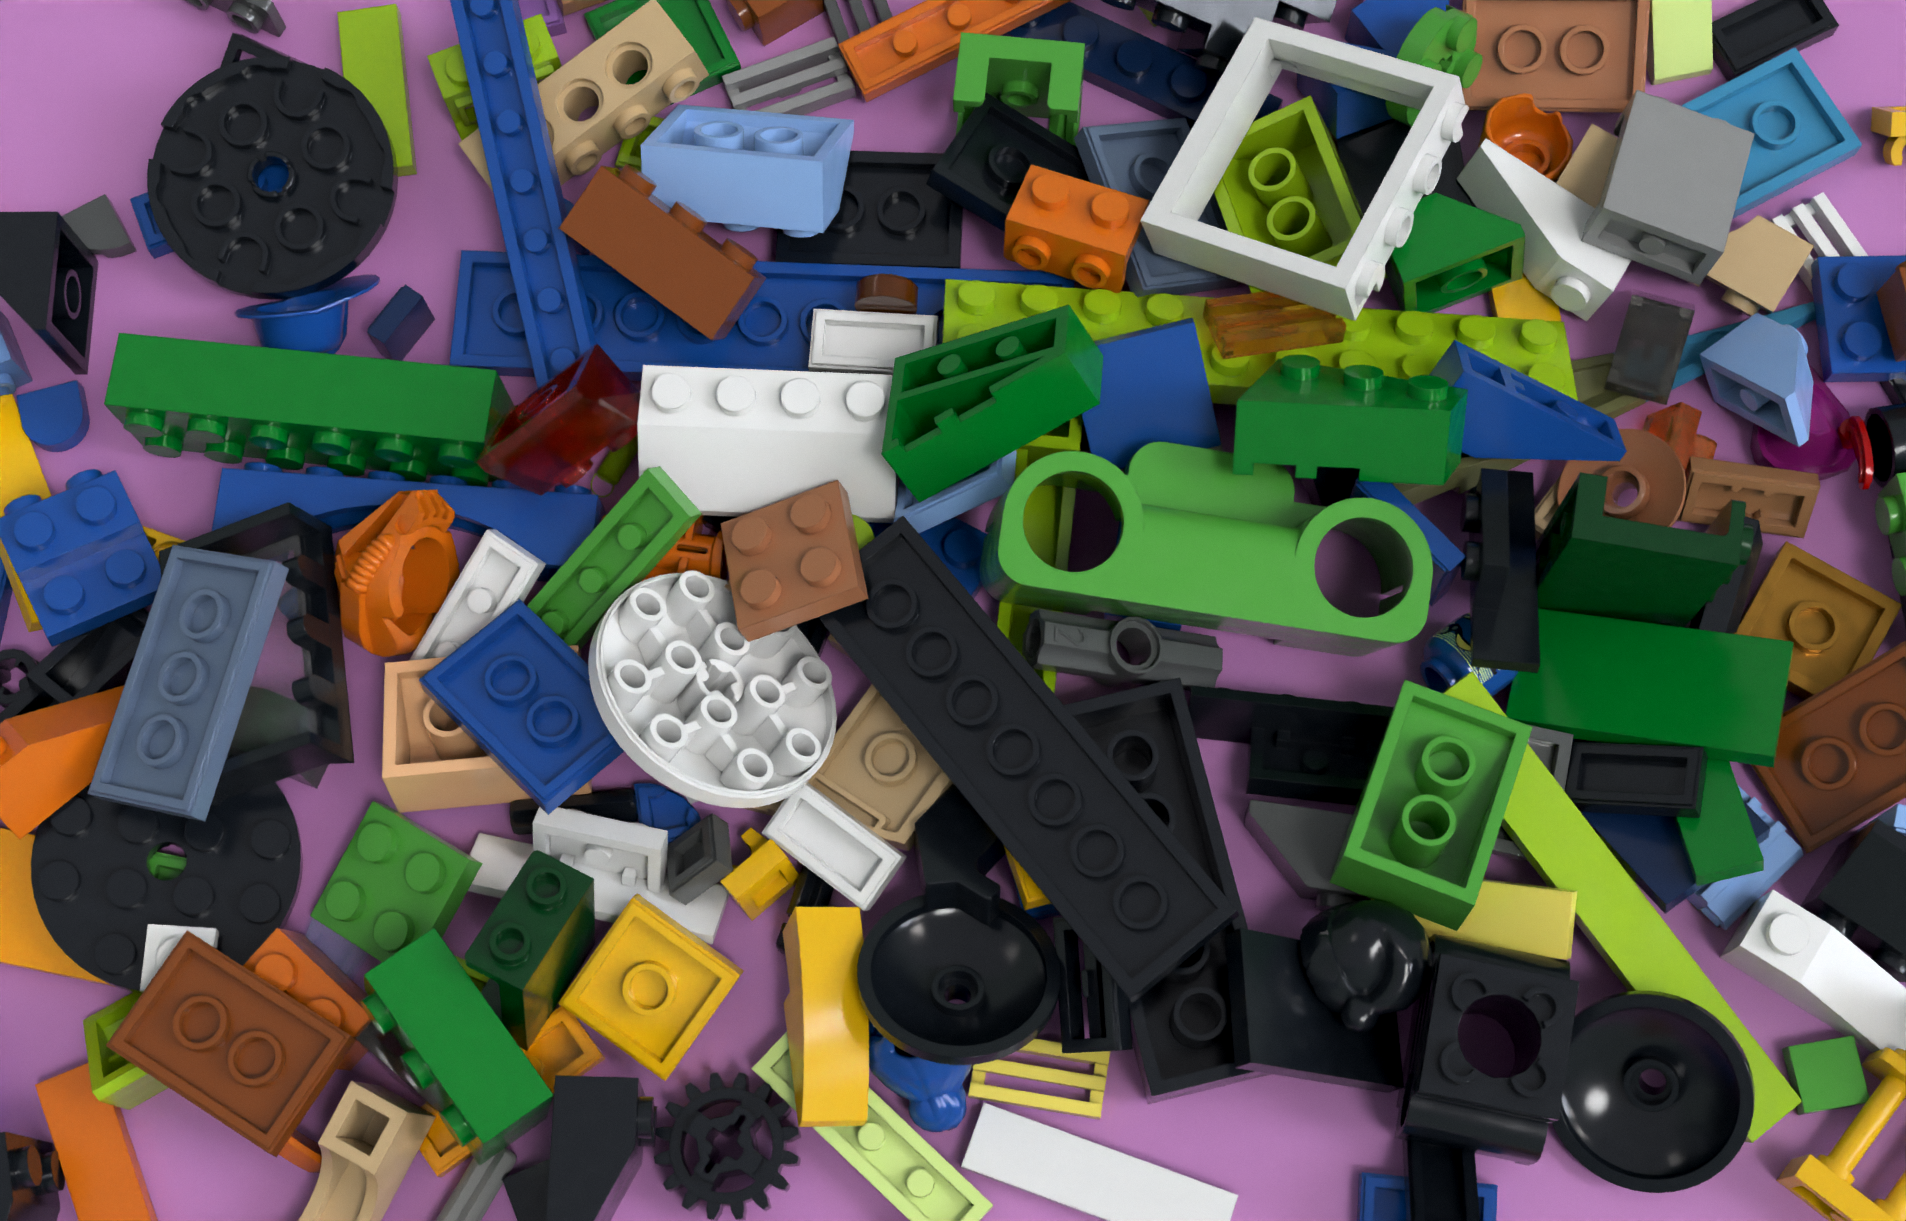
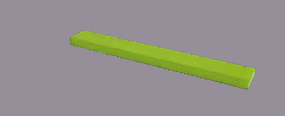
(1615, 910)

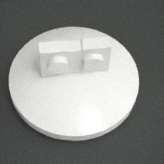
(702, 702)

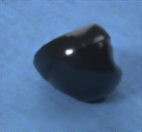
(1366, 960)

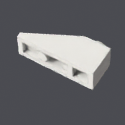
(1553, 221)
(1819, 972)

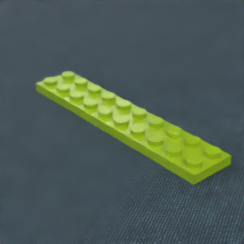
(1392, 340)

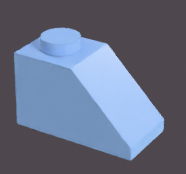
(1763, 376)

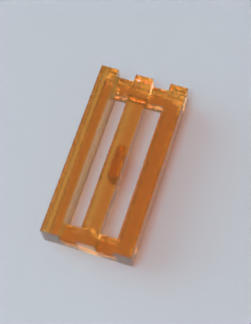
(1272, 319)

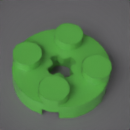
(1443, 43)

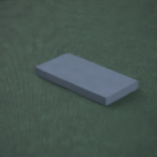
(188, 682)

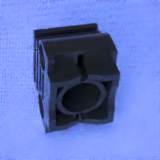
(1452, 1101)

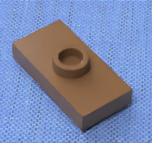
(1773, 496)

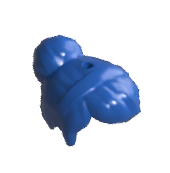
(932, 1088)

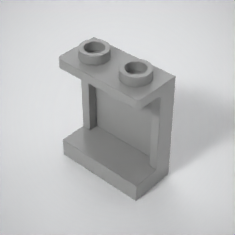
(1670, 188)

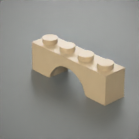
(1757, 257)
(366, 1154)

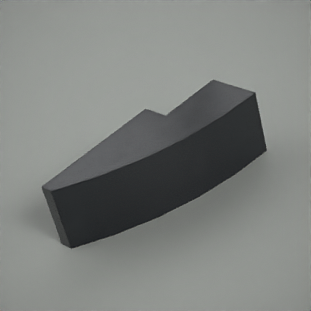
(82, 665)

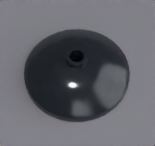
(928, 957)
(1646, 1133)

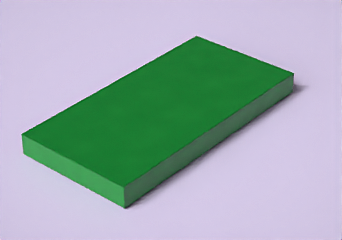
(1656, 686)

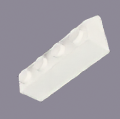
(767, 435)

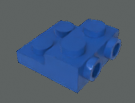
(80, 555)

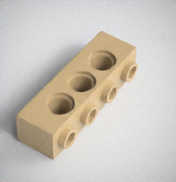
(599, 79)

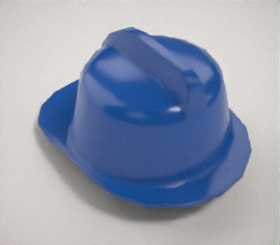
(308, 321)

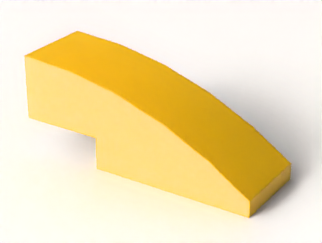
(826, 1016)

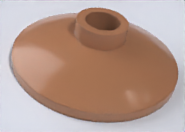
(1647, 467)

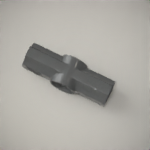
(1089, 649)

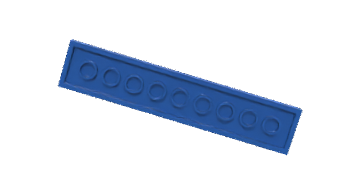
(642, 331)

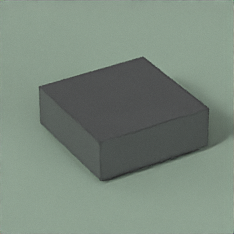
(699, 859)

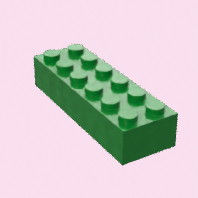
(305, 407)

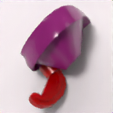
(1832, 443)

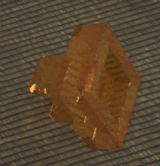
(1678, 428)

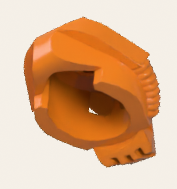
(386, 586)

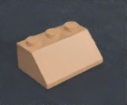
(429, 757)

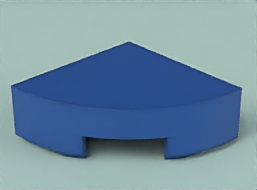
(664, 810)

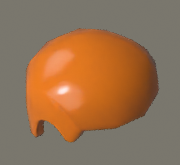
(1529, 134)

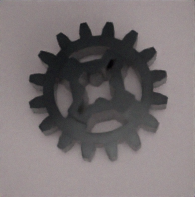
(708, 1173)

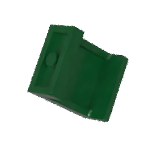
(535, 943)

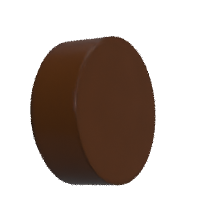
(886, 294)

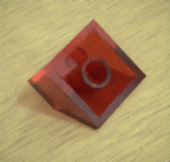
(564, 425)

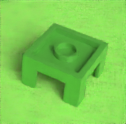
(1024, 73)

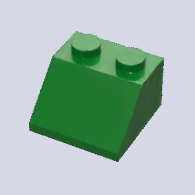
(1453, 255)

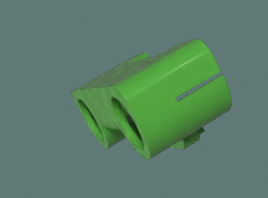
(1213, 551)

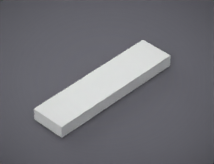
(1086, 1173)

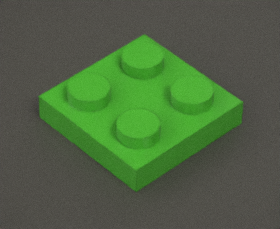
(394, 884)

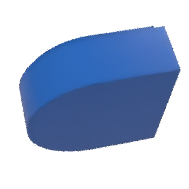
(55, 416)

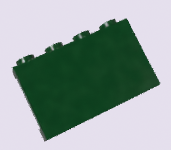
(1632, 566)

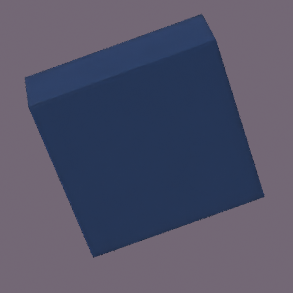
(400, 324)

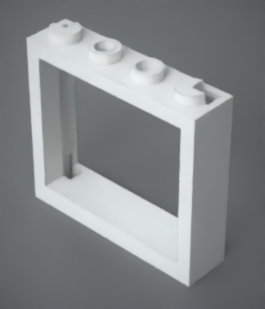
(1226, 118)

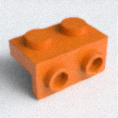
(1073, 228)

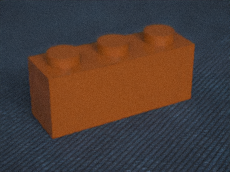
(664, 250)

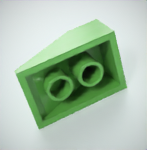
(1432, 805)

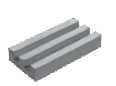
(787, 75)

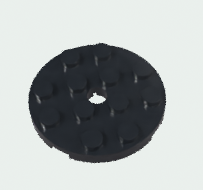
(261, 116)
(100, 890)

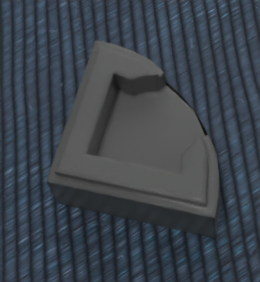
(100, 228)

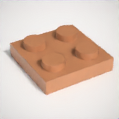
(793, 561)

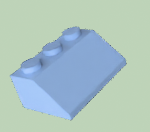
(751, 167)

